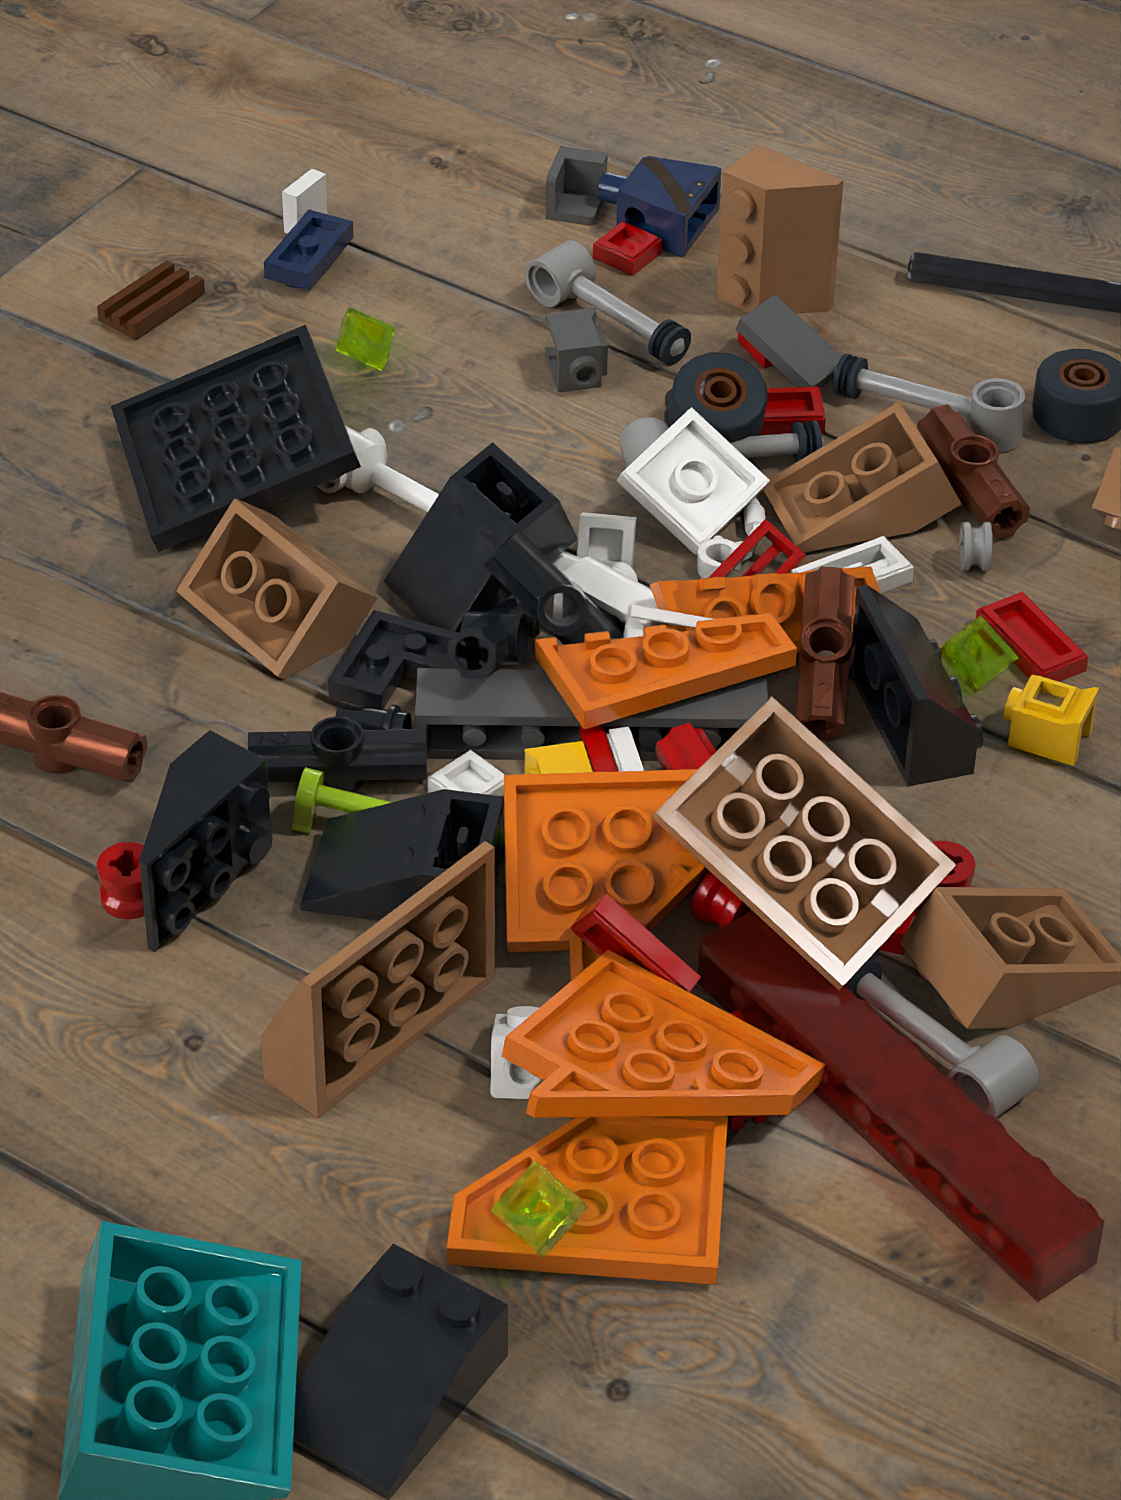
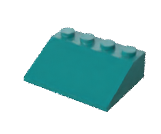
(181, 1371)

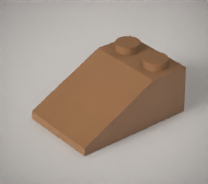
(863, 486)
(1008, 953)

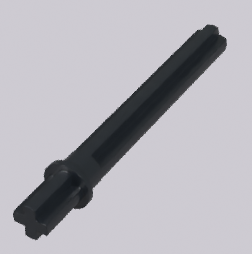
(1015, 282)

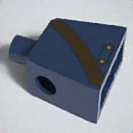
(665, 199)

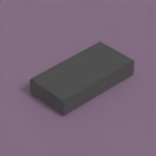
(789, 343)

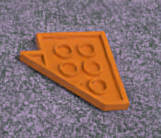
(586, 838)
(646, 1048)
(648, 1194)

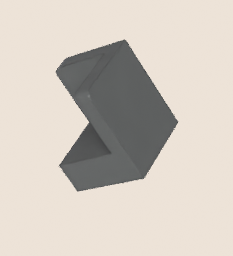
(574, 185)

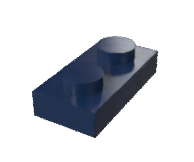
(308, 250)

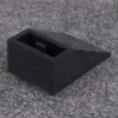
(475, 512)
(203, 832)
(393, 850)

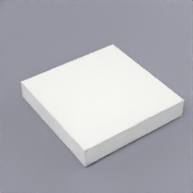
(693, 480)

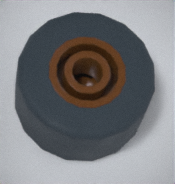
(723, 392)
(1078, 395)

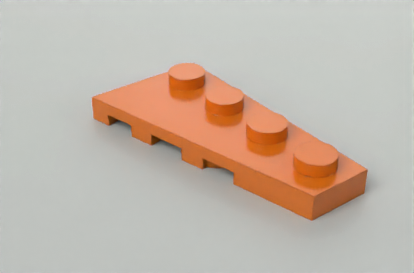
(747, 595)
(636, 674)

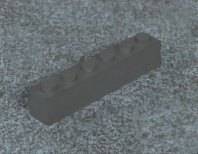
(525, 710)

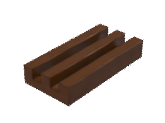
(150, 300)

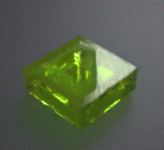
(365, 338)
(977, 654)
(539, 1209)

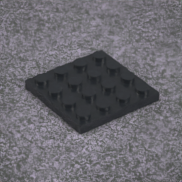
(233, 430)

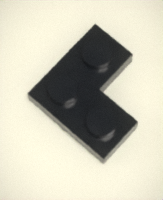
(384, 654)

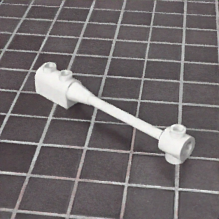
(607, 587)

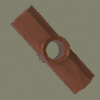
(973, 470)
(825, 626)
(67, 740)

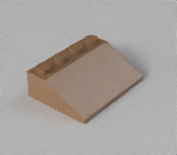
(804, 842)
(386, 988)

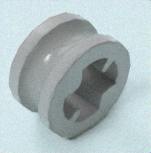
(975, 546)

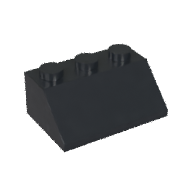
(910, 693)

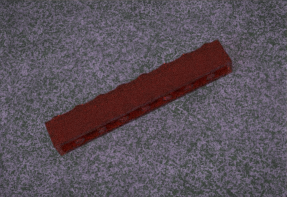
(907, 1109)

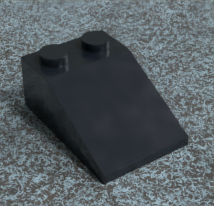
(397, 1370)

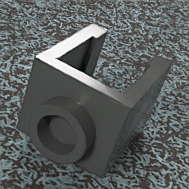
(579, 350)

